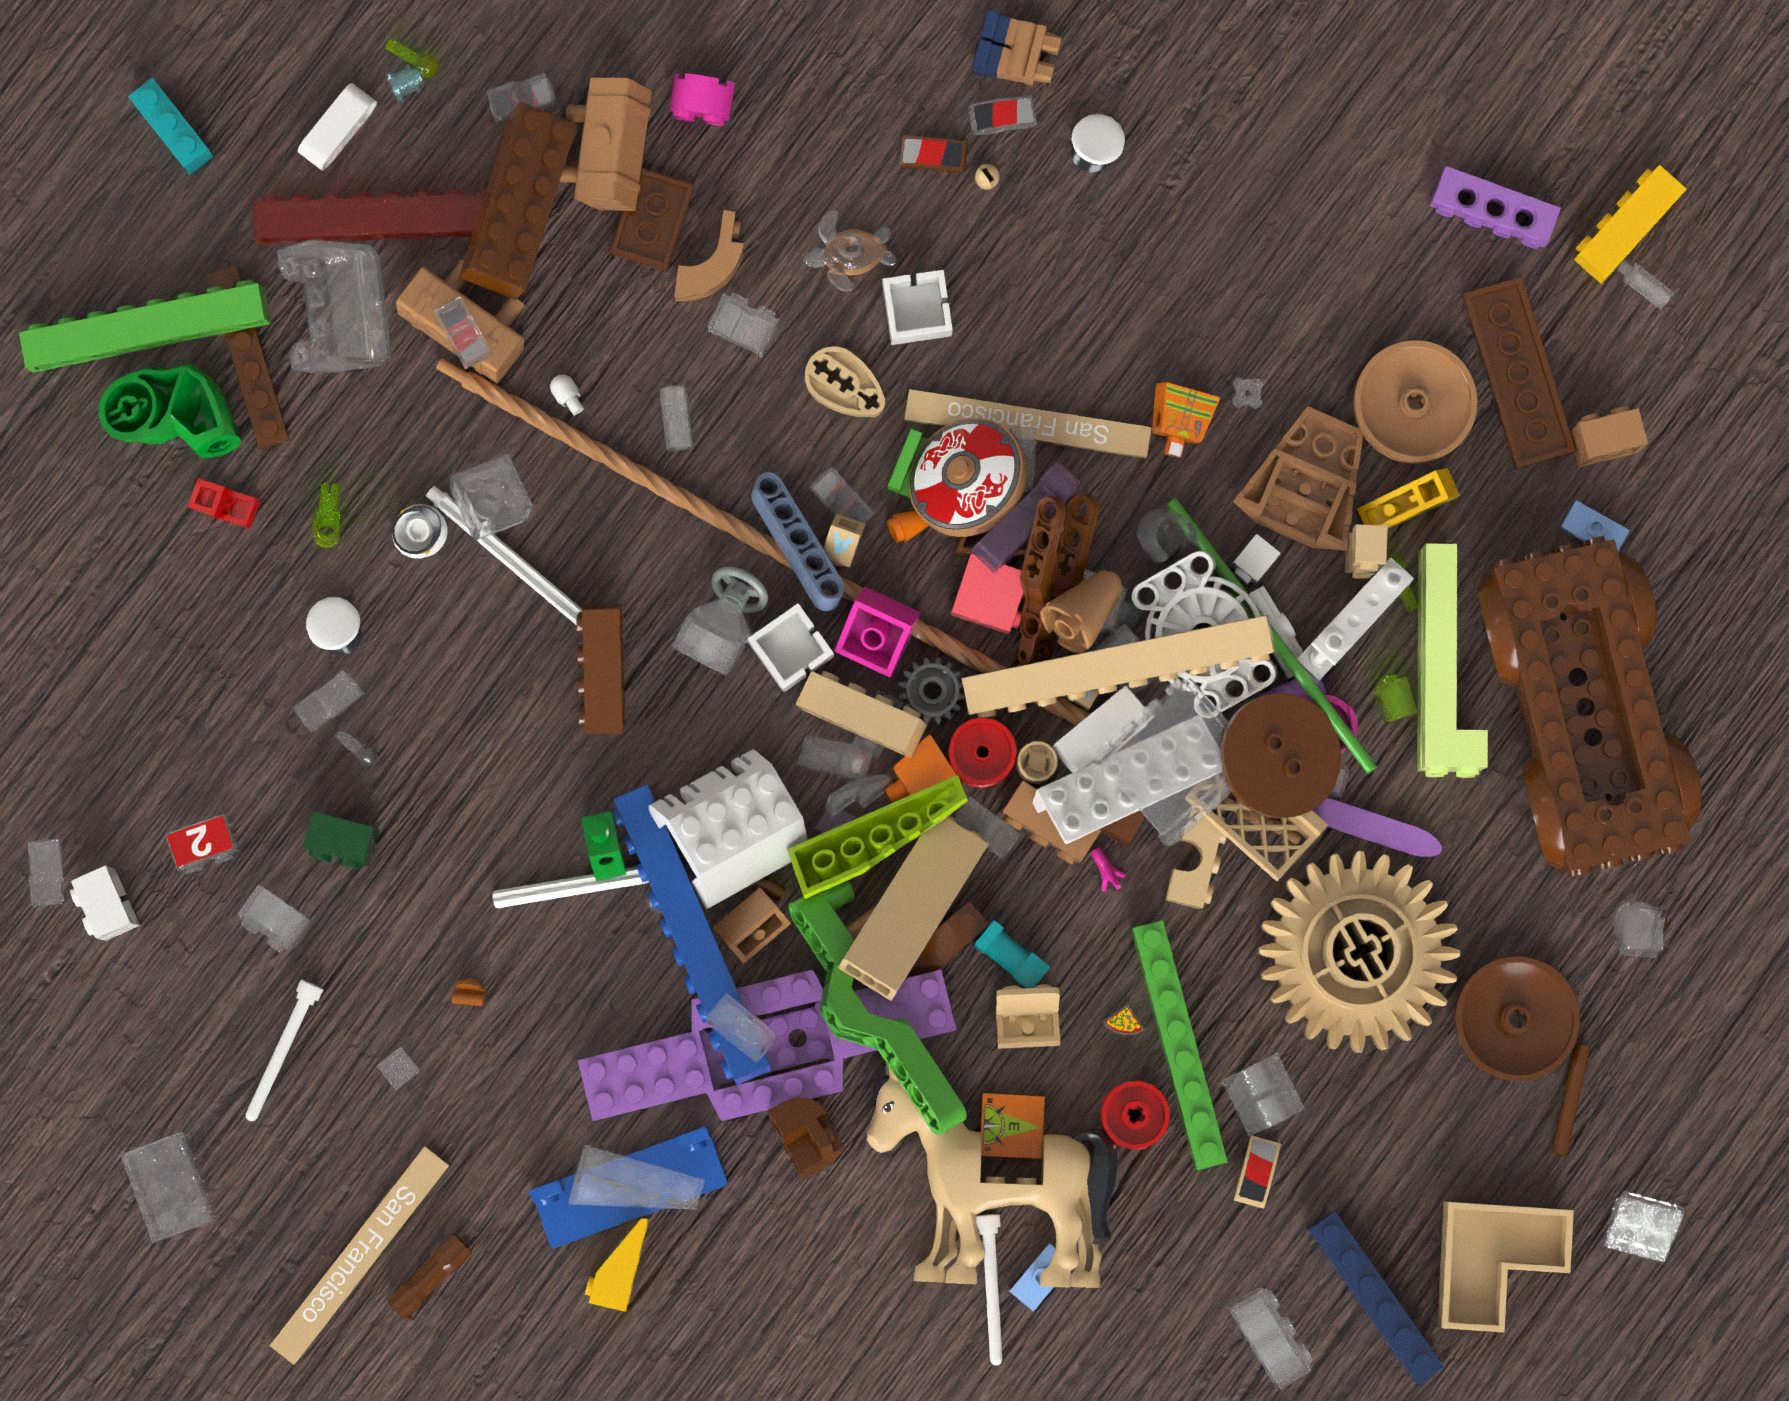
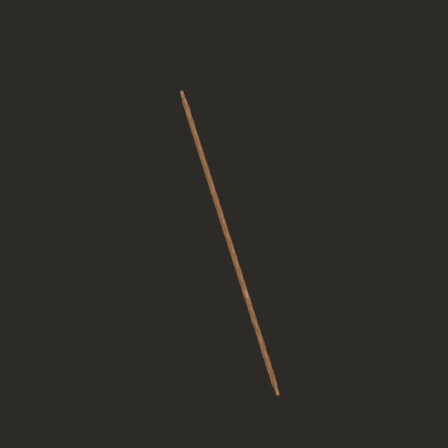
(746, 533)

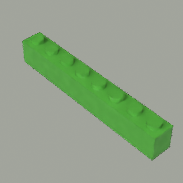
(144, 327)
(1179, 1045)

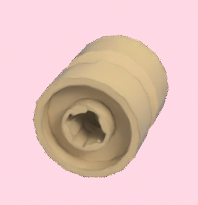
(1036, 762)

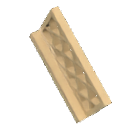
(1308, 825)

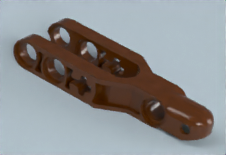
(1054, 574)

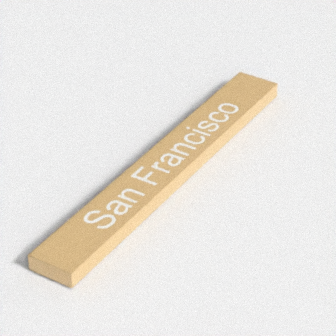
(1050, 426)
(359, 1255)

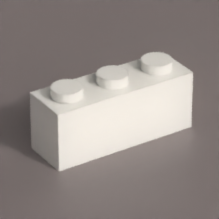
(1081, 744)

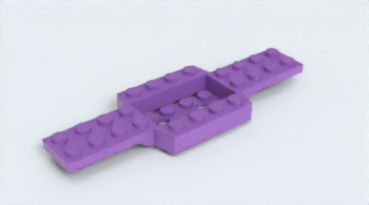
(691, 1066)

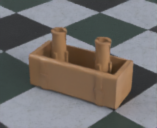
(610, 144)
(430, 292)

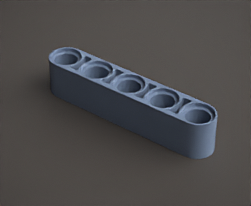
(797, 555)

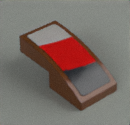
(933, 154)

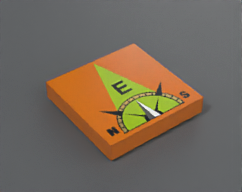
(1012, 1125)

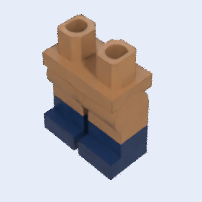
(1013, 50)

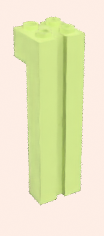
(1438, 742)

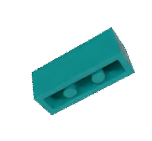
(170, 126)

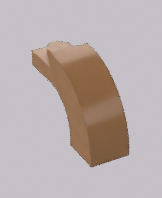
(712, 275)

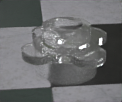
(1253, 386)

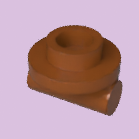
(469, 992)

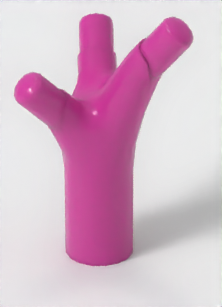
(1107, 871)

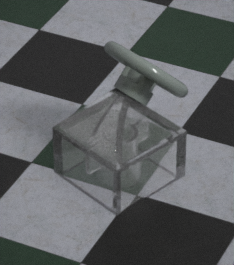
(718, 630)

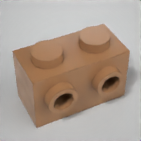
(751, 925)

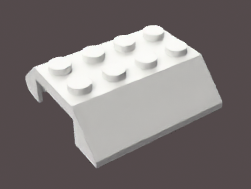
(733, 826)

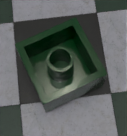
(340, 839)

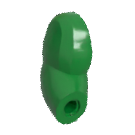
(170, 403)

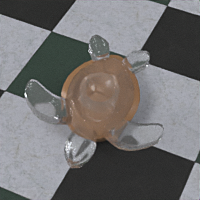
(848, 251)

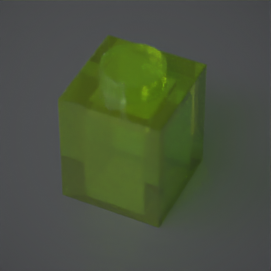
(1394, 698)

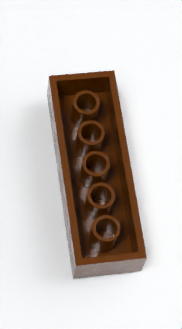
(518, 201)

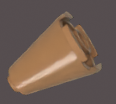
(1082, 610)

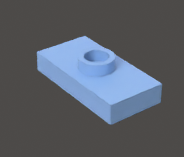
(1589, 524)
(1028, 1287)

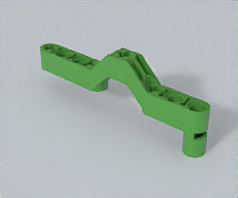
(852, 1022)

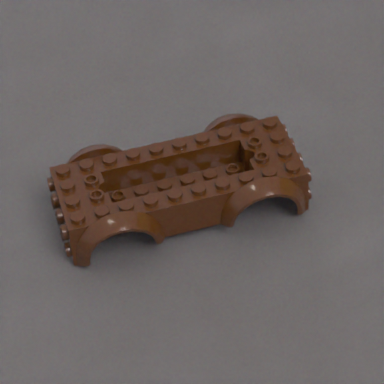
(1595, 615)

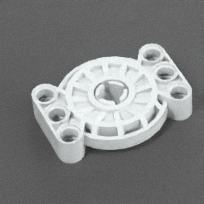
(1197, 604)

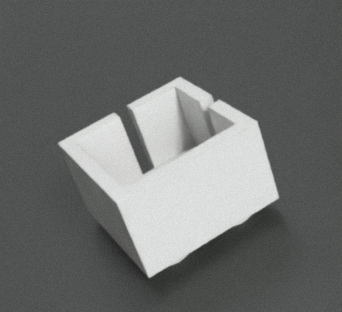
(916, 311)
(789, 648)
(101, 901)

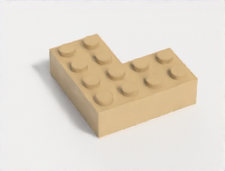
(1481, 1247)

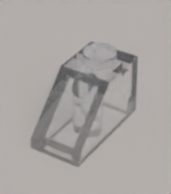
(835, 758)

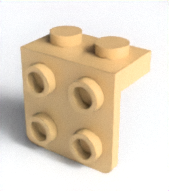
(1027, 1016)

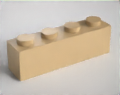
(862, 714)

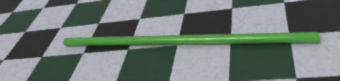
(1285, 653)

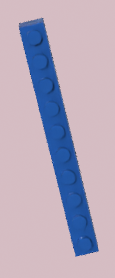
(683, 922)

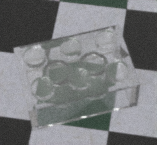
(168, 1187)
(1270, 1336)

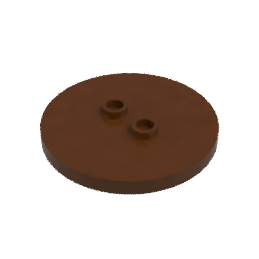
(1280, 755)

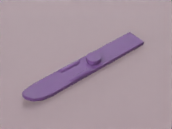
(1378, 828)

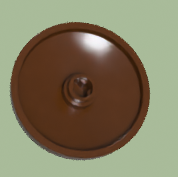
(1517, 1018)

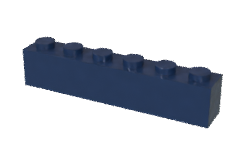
(1375, 1297)

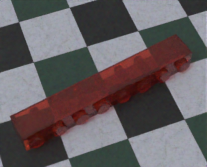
(366, 217)

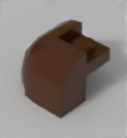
(806, 1135)

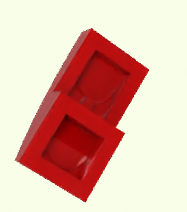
(223, 503)

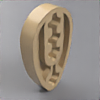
(849, 367)

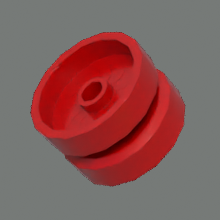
(977, 734)
(1152, 1110)

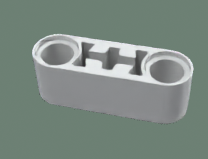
(337, 126)

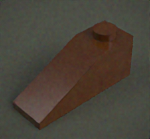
(950, 939)

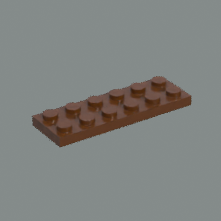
(1518, 373)

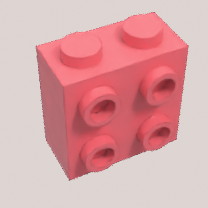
(990, 597)

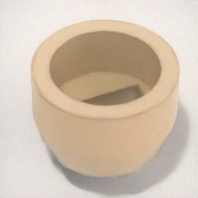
(981, 178)

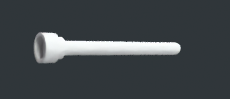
(306, 996)
(988, 1227)

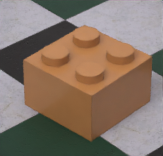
(1608, 437)

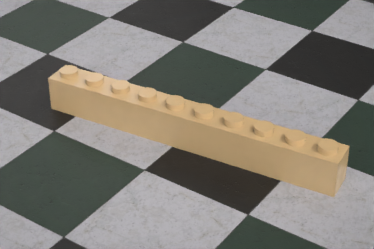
(1118, 665)

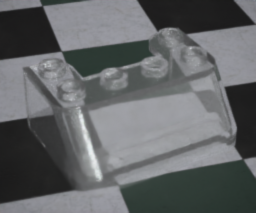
(342, 306)

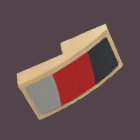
(1257, 1172)

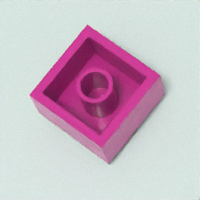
(877, 631)

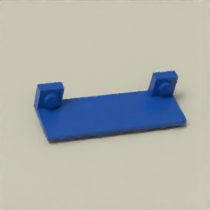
(565, 1223)

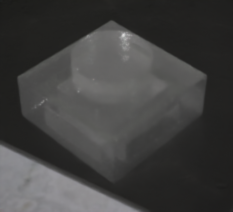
(398, 1068)

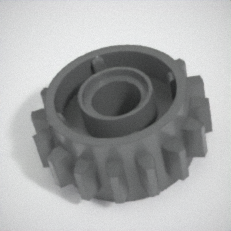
(943, 679)

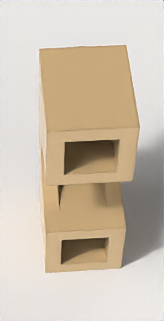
(1366, 550)
(1193, 886)

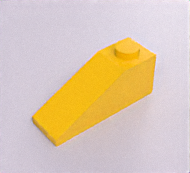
(1410, 500)
(616, 1276)

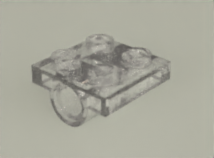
(1263, 1095)
(1643, 1226)

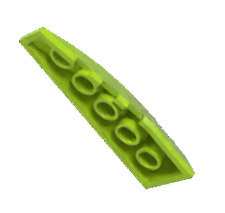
(872, 837)

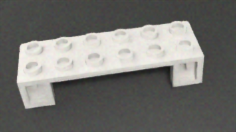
(1083, 802)

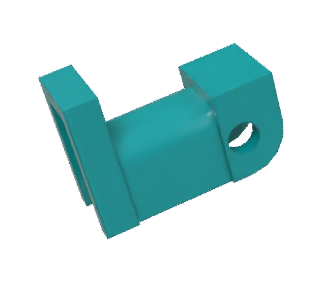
(1019, 963)

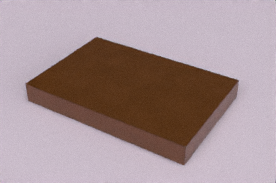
(654, 228)

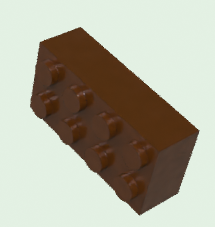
(603, 669)

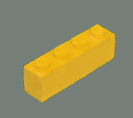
(1629, 224)

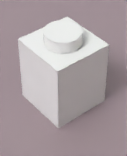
(1254, 560)

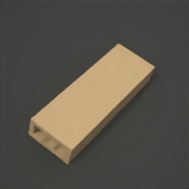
(913, 907)

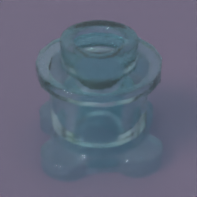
(405, 82)

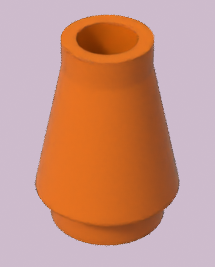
(905, 526)

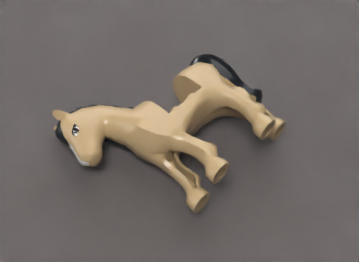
(1072, 1191)

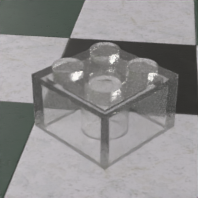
(491, 497)

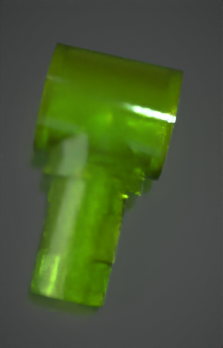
(328, 516)

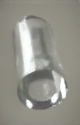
(1645, 284)

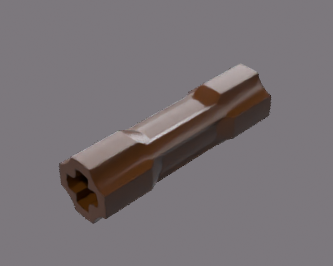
(420, 1285)

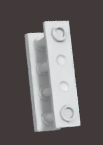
(1354, 619)

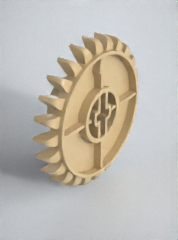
(1312, 977)

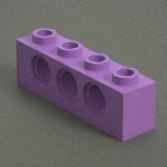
(1540, 213)

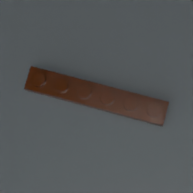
(253, 373)

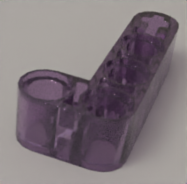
(1015, 528)

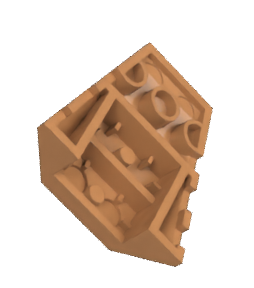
(1308, 482)

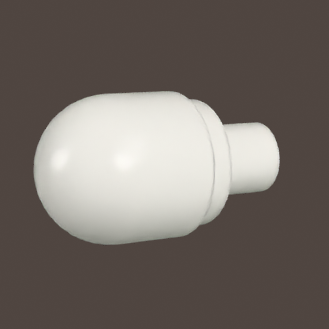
(566, 393)

